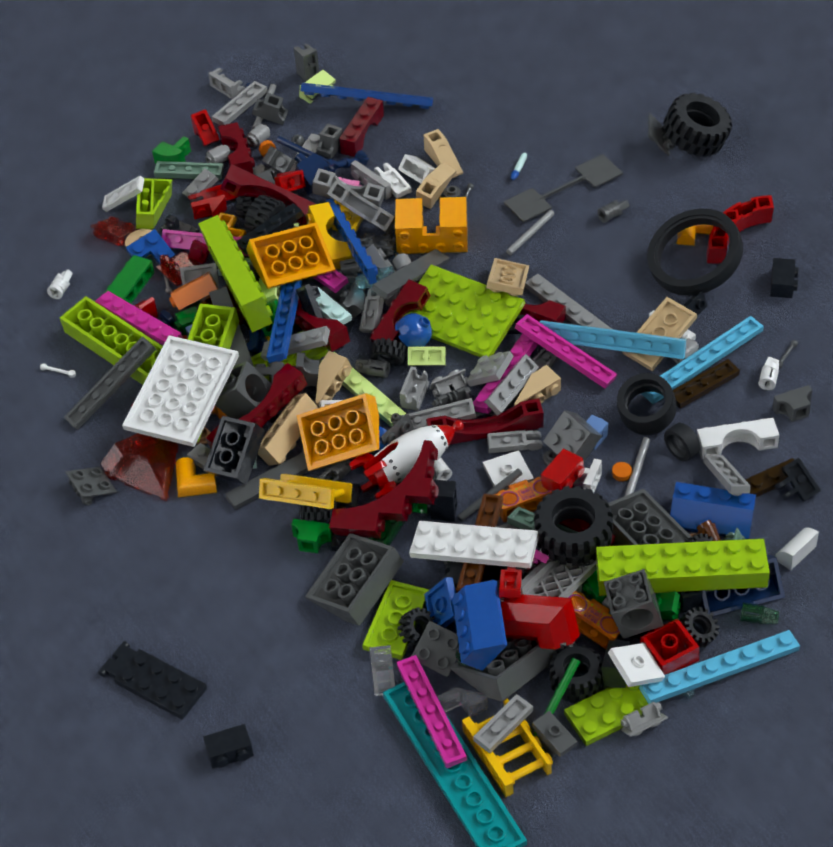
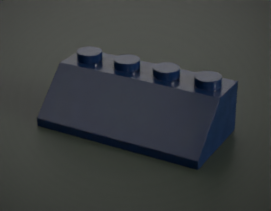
(732, 599)

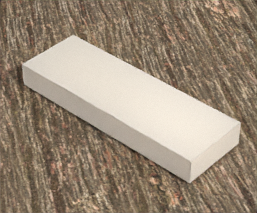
(123, 193)

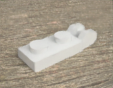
(399, 186)

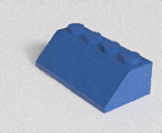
(698, 504)
(479, 623)

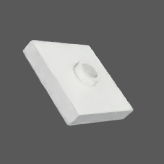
(502, 466)
(636, 664)

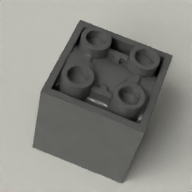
(243, 391)
(633, 603)

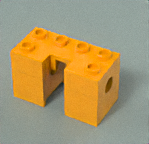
(413, 236)

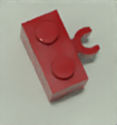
(562, 471)

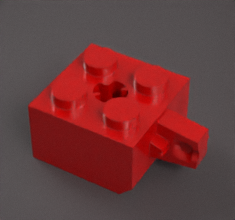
(671, 646)

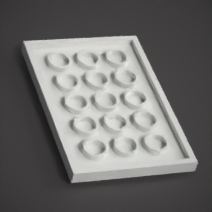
(181, 391)

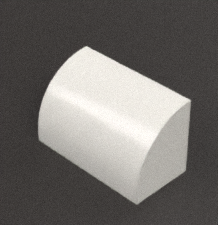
(415, 167)
(797, 548)

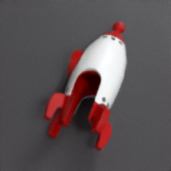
(398, 457)

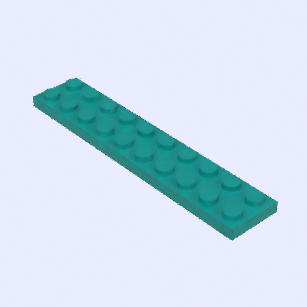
(463, 784)

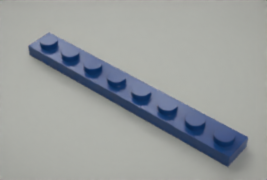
(360, 94)
(354, 243)
(283, 322)

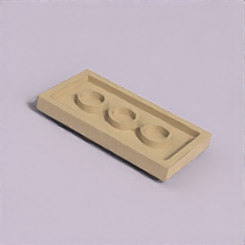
(507, 277)
(667, 320)

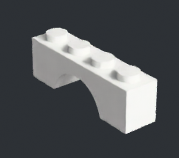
(759, 433)

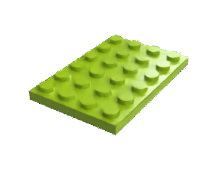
(467, 312)

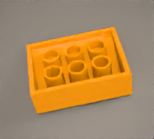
(290, 255)
(339, 431)

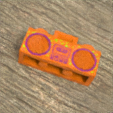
(523, 495)
(594, 619)

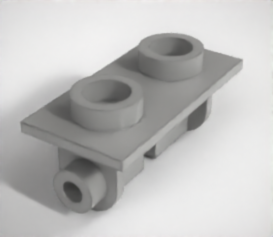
(441, 384)
(634, 724)

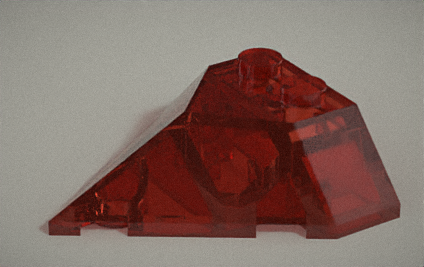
(142, 463)

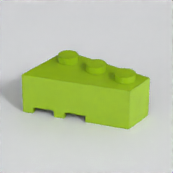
(152, 202)

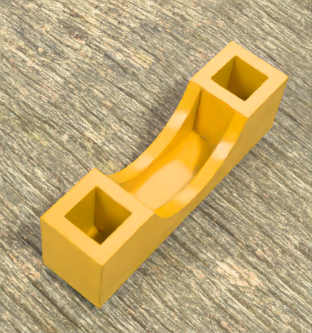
(324, 217)

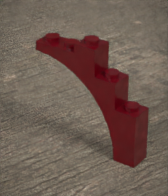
(396, 505)

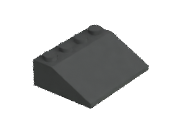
(643, 521)
(355, 578)
(509, 670)

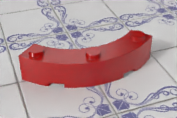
(744, 215)

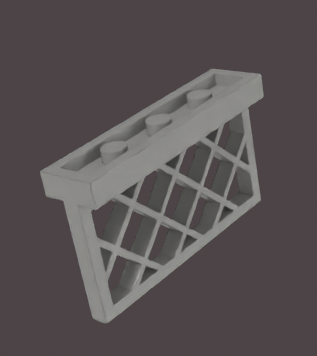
(540, 577)

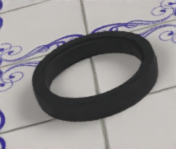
(714, 278)

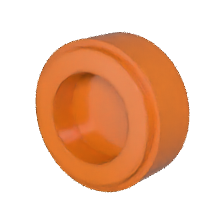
(264, 146)
(621, 471)

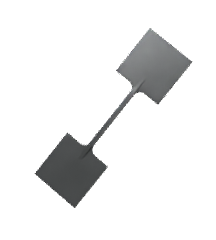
(531, 204)

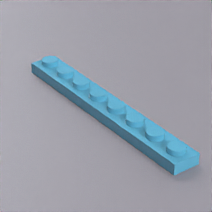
(619, 340)
(708, 355)
(720, 667)

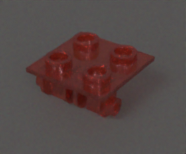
(113, 230)
(171, 266)

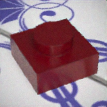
(198, 251)

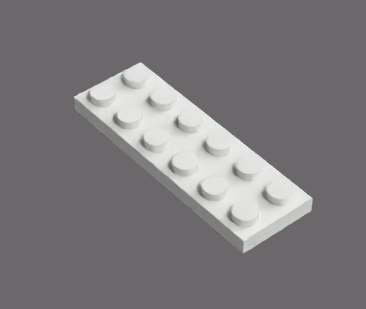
(474, 544)

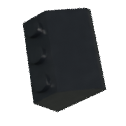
(234, 450)

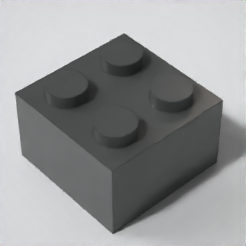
(573, 435)

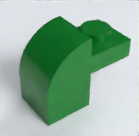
(171, 153)

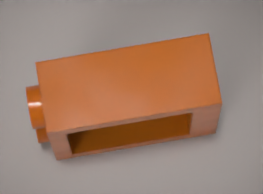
(193, 291)

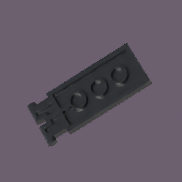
(153, 680)

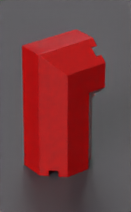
(540, 619)

